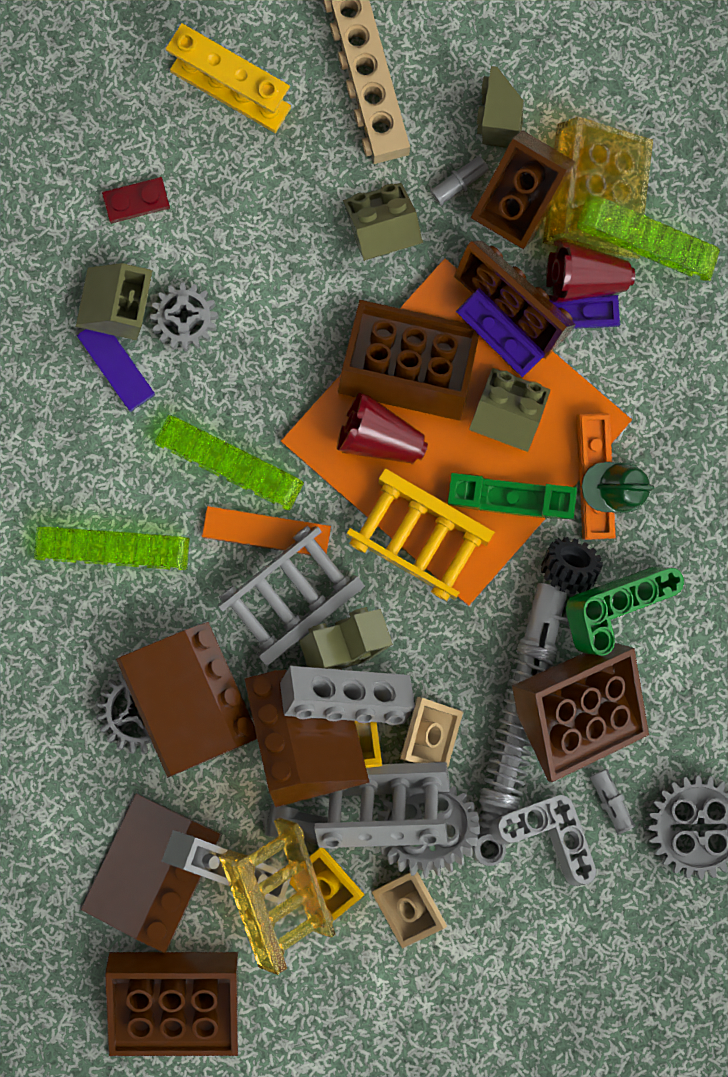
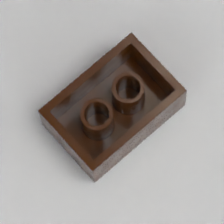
(522, 189)

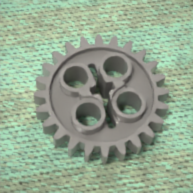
(698, 798)
(461, 825)

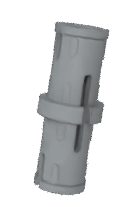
(612, 801)

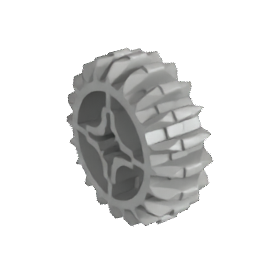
(114, 723)

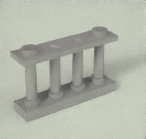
(319, 606)
(395, 780)

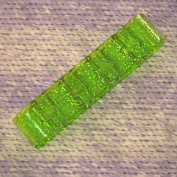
(648, 237)
(229, 462)
(111, 547)

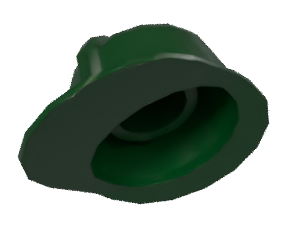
(615, 487)

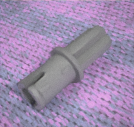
(459, 180)

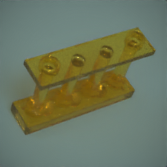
(250, 896)

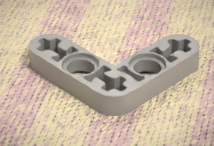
(550, 821)

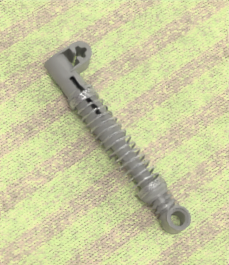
(501, 799)

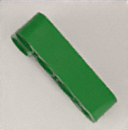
(625, 600)

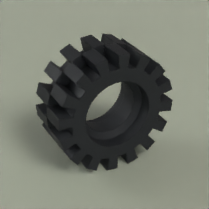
(571, 565)

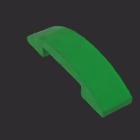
(512, 497)

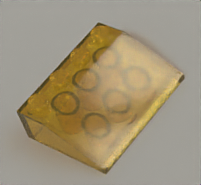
(606, 166)

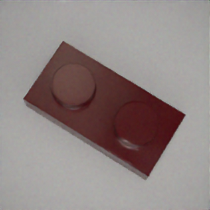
(136, 200)

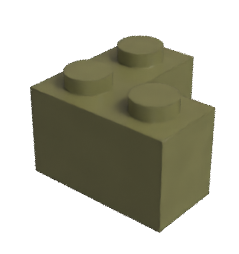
(347, 643)

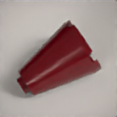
(585, 273)
(379, 433)

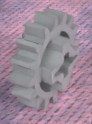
(196, 316)

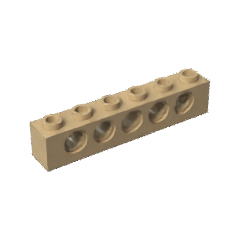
(393, 142)

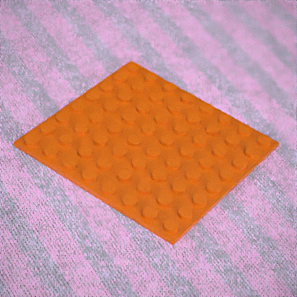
(456, 449)

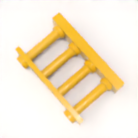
(229, 78)
(446, 520)

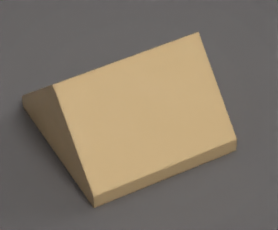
(431, 733)
(409, 909)

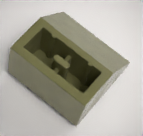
(503, 110)
(383, 221)
(114, 299)
(510, 409)

